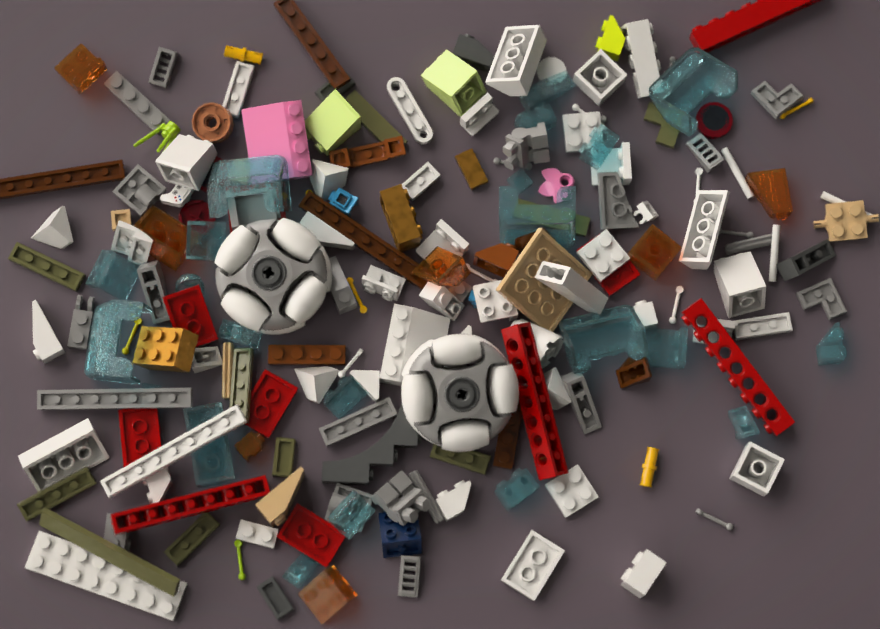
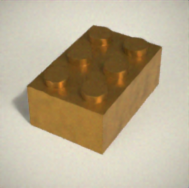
(401, 218)
(165, 349)

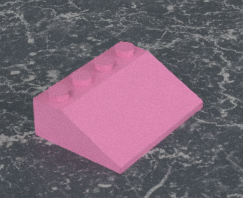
(279, 131)

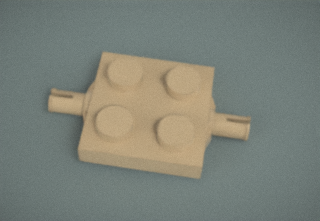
(846, 221)

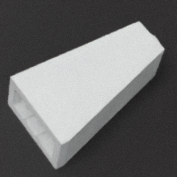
(572, 286)

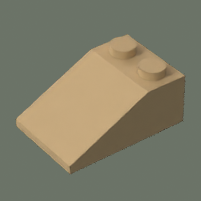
(278, 502)

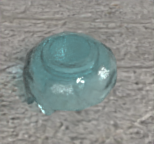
(189, 280)

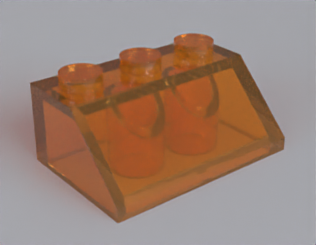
(168, 237)

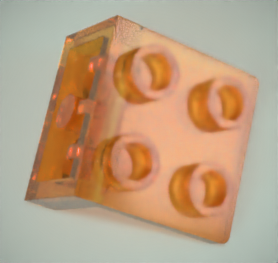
(81, 68)
(327, 594)

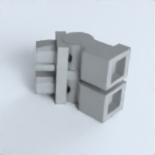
(526, 146)
(401, 499)

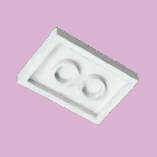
(532, 565)

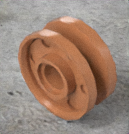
(205, 114)

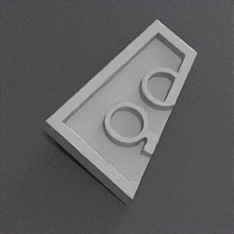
(613, 203)

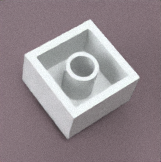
(599, 77)
(757, 469)
(643, 573)

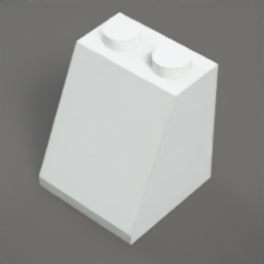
(186, 161)
(740, 284)

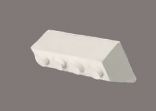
(517, 60)
(703, 228)
(63, 455)

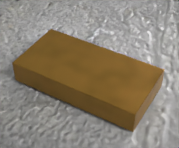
(471, 169)

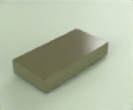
(283, 457)

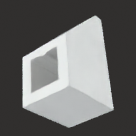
(442, 300)
(158, 485)
(454, 501)

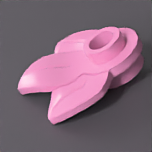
(553, 182)

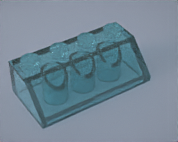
(214, 461)

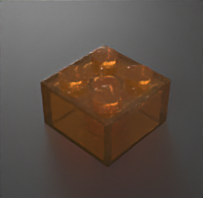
(654, 252)

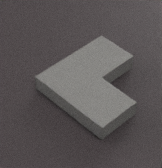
(776, 102)
(824, 294)

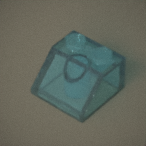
(204, 239)

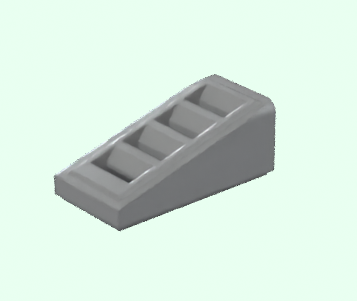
(173, 55)
(709, 148)
(411, 559)

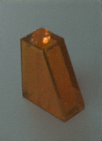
(772, 192)

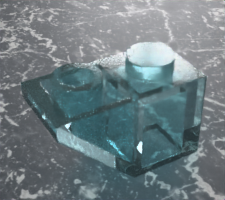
(237, 333)
(830, 348)

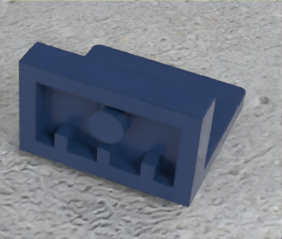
(399, 539)

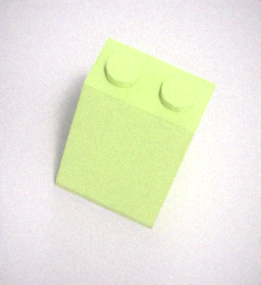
(454, 82)
(332, 123)

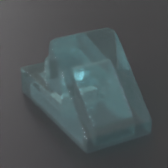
(743, 423)
(300, 570)

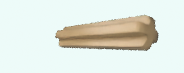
(228, 349)

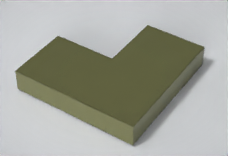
(667, 133)

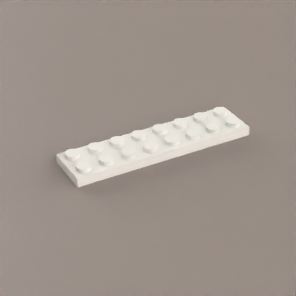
(83, 569)

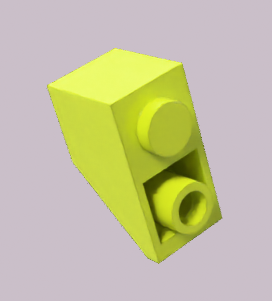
(612, 39)

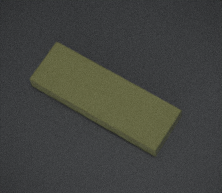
(468, 460)
(191, 538)

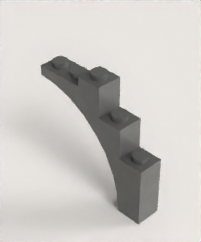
(357, 469)

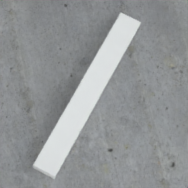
(173, 451)

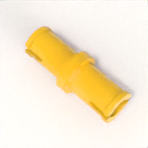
(243, 54)
(649, 467)

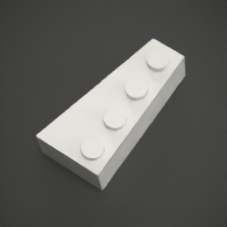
(642, 55)

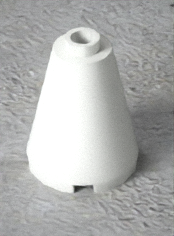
(546, 341)

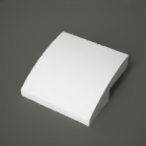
(132, 242)

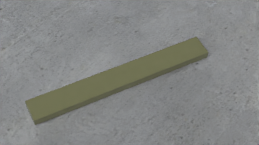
(109, 552)

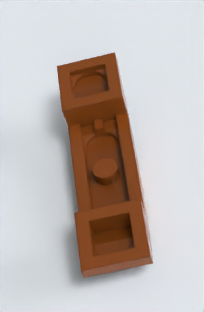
(369, 154)

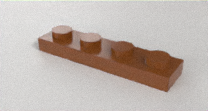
(306, 354)

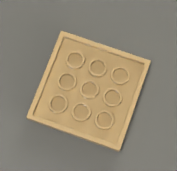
(531, 296)

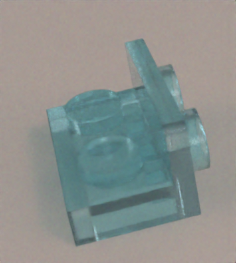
(344, 397)
(351, 515)

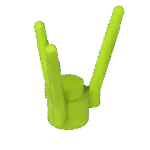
(169, 133)

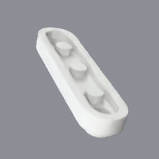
(409, 110)

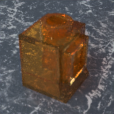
(250, 445)

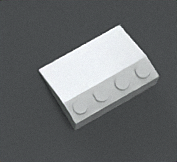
(407, 332)

